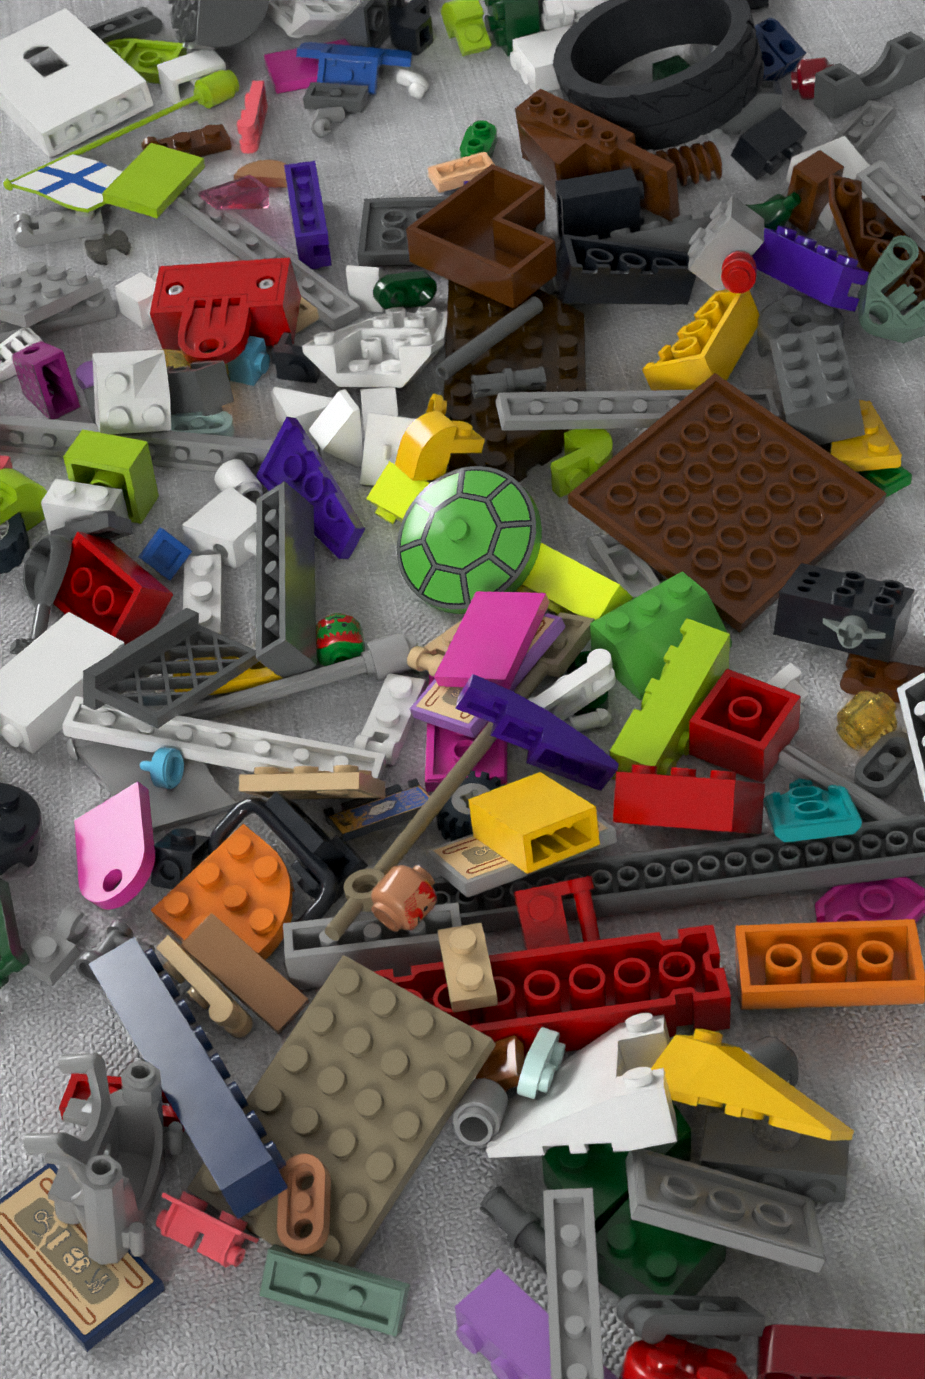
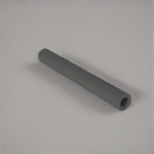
(489, 338)

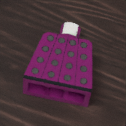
(44, 369)

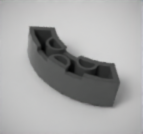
(192, 389)

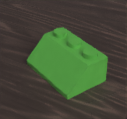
(646, 627)

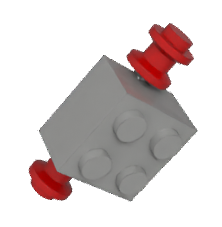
(725, 247)

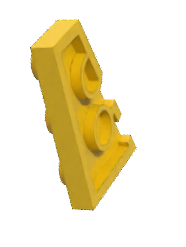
(870, 451)

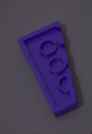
(298, 463)

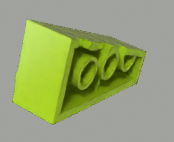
(661, 729)

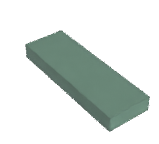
(335, 1290)

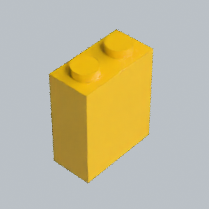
(534, 822)

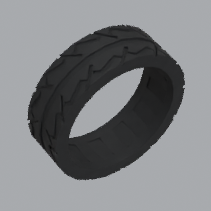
(674, 107)

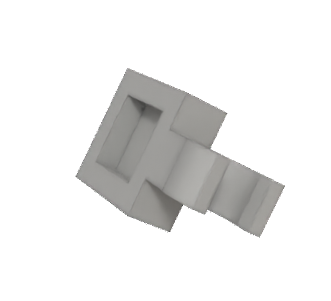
(56, 951)

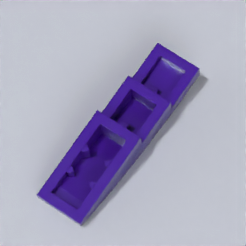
(549, 740)

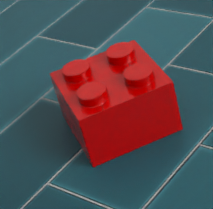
(744, 725)

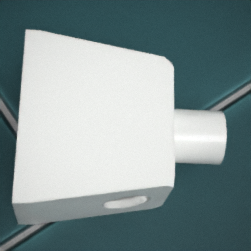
(224, 528)

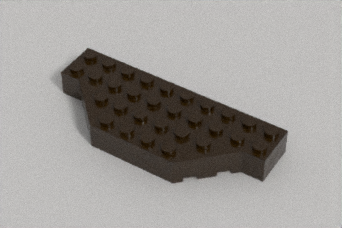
(548, 340)

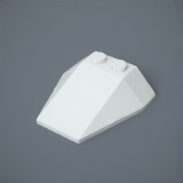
(308, 16)

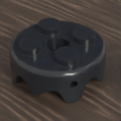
(18, 827)

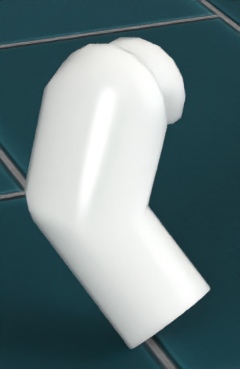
(416, 82)

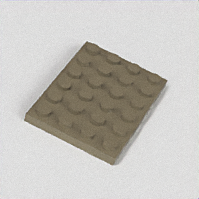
(364, 1093)

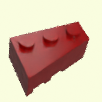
(688, 801)

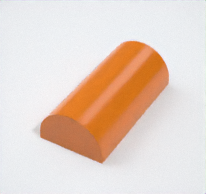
(829, 964)

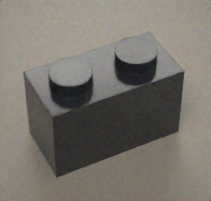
(769, 144)

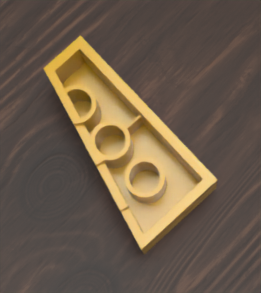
(707, 344)

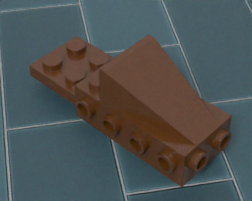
(575, 143)

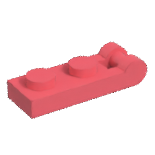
(253, 117)

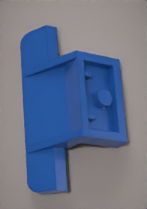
(352, 63)

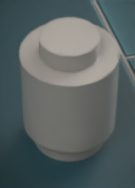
(480, 1112)

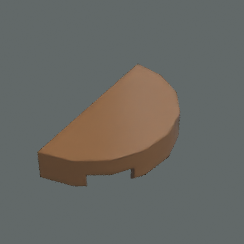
(268, 172)

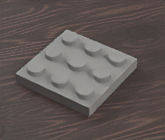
(43, 293)

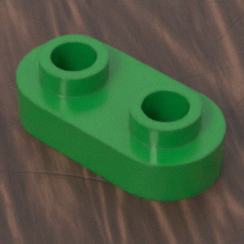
(479, 138)

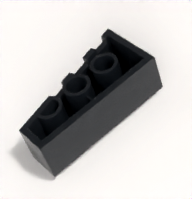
(621, 273)

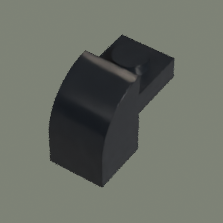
(411, 26)

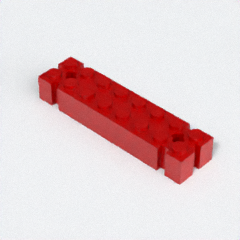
(592, 987)

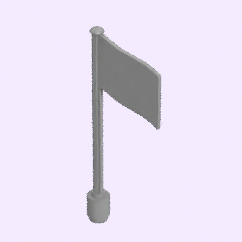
(198, 793)

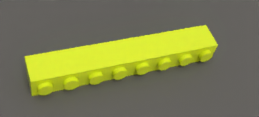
(566, 582)

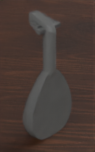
(42, 578)

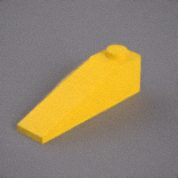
(715, 1073)

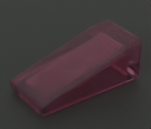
(237, 195)

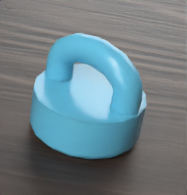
(165, 768)

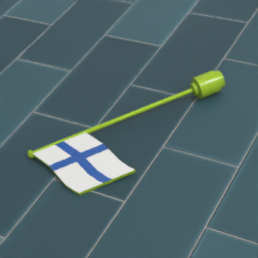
(80, 181)

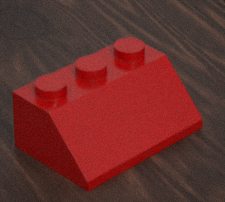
(110, 589)

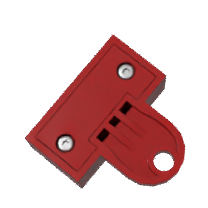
(224, 304)

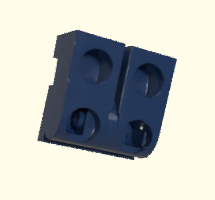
(778, 50)

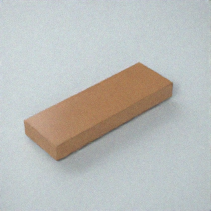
(245, 973)

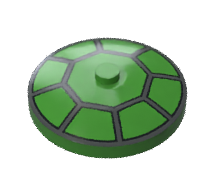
(468, 536)

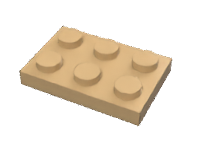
(310, 783)

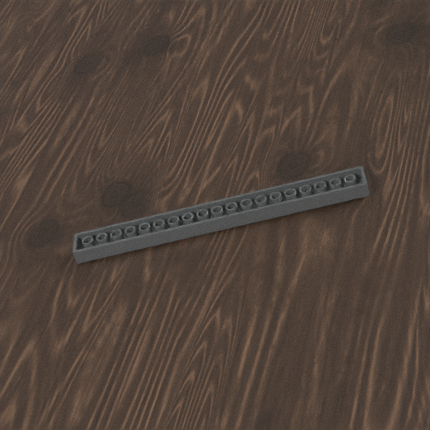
(711, 872)

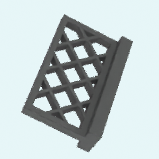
(156, 654)

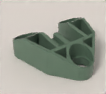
(888, 309)

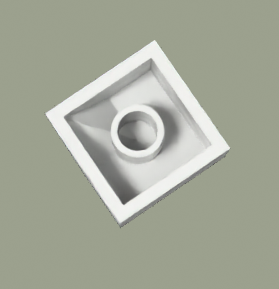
(131, 392)

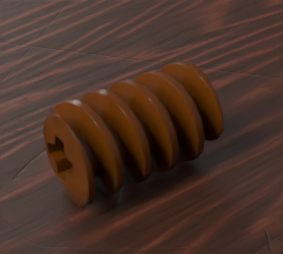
(694, 161)

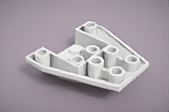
(381, 349)

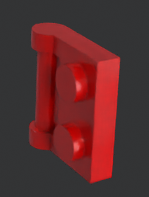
(543, 914)

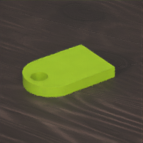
(146, 55)

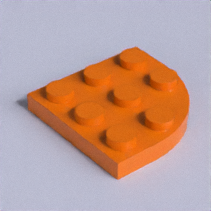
(242, 886)

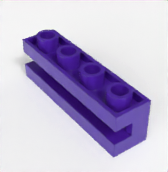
(308, 214)
(810, 268)

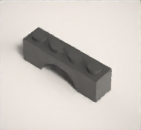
(843, 90)

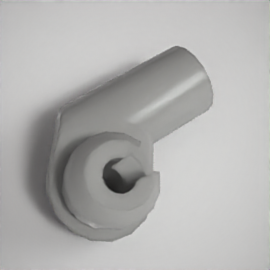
(323, 118)

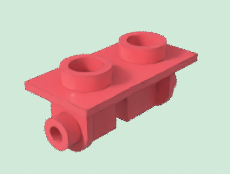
(221, 1237)

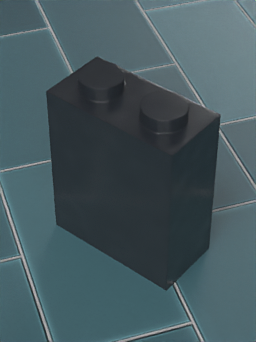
(599, 204)

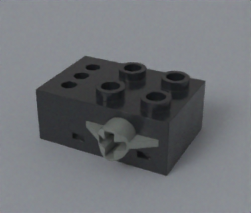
(844, 611)

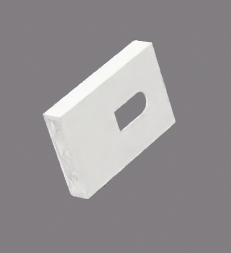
(75, 101)

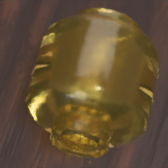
(866, 719)

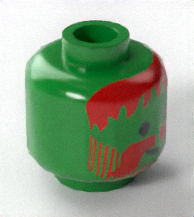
(338, 639)

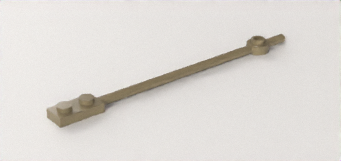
(361, 883)

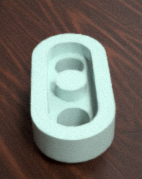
(195, 422)
(540, 1064)

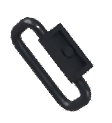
(299, 834)

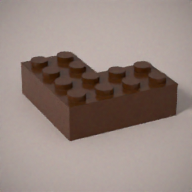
(486, 237)

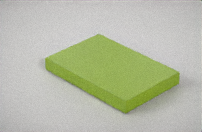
(153, 180)

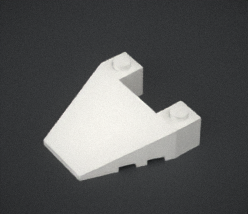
(597, 1097)

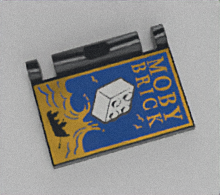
(373, 814)

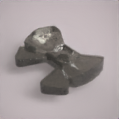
(97, 249)

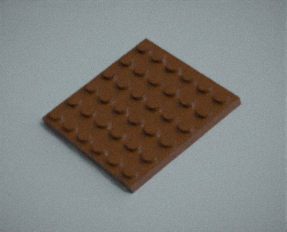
(727, 499)

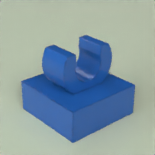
(164, 554)

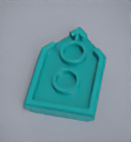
(811, 812)

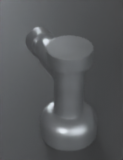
(118, 933)

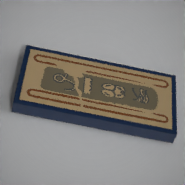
(56, 1265)

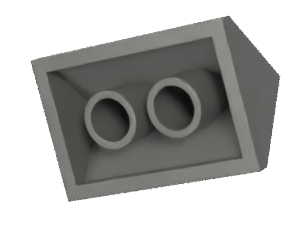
(368, 23)

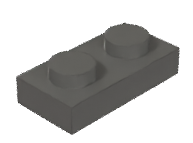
(326, 95)
(102, 524)

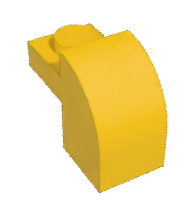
(430, 441)

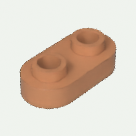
(305, 1206)

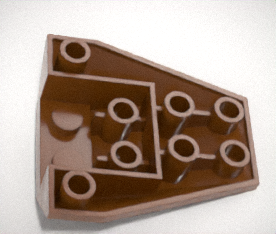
(869, 231)

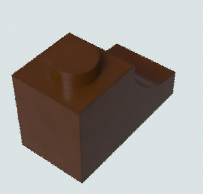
(810, 182)

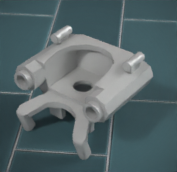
(118, 1161)

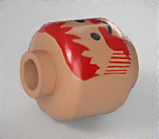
(403, 897)

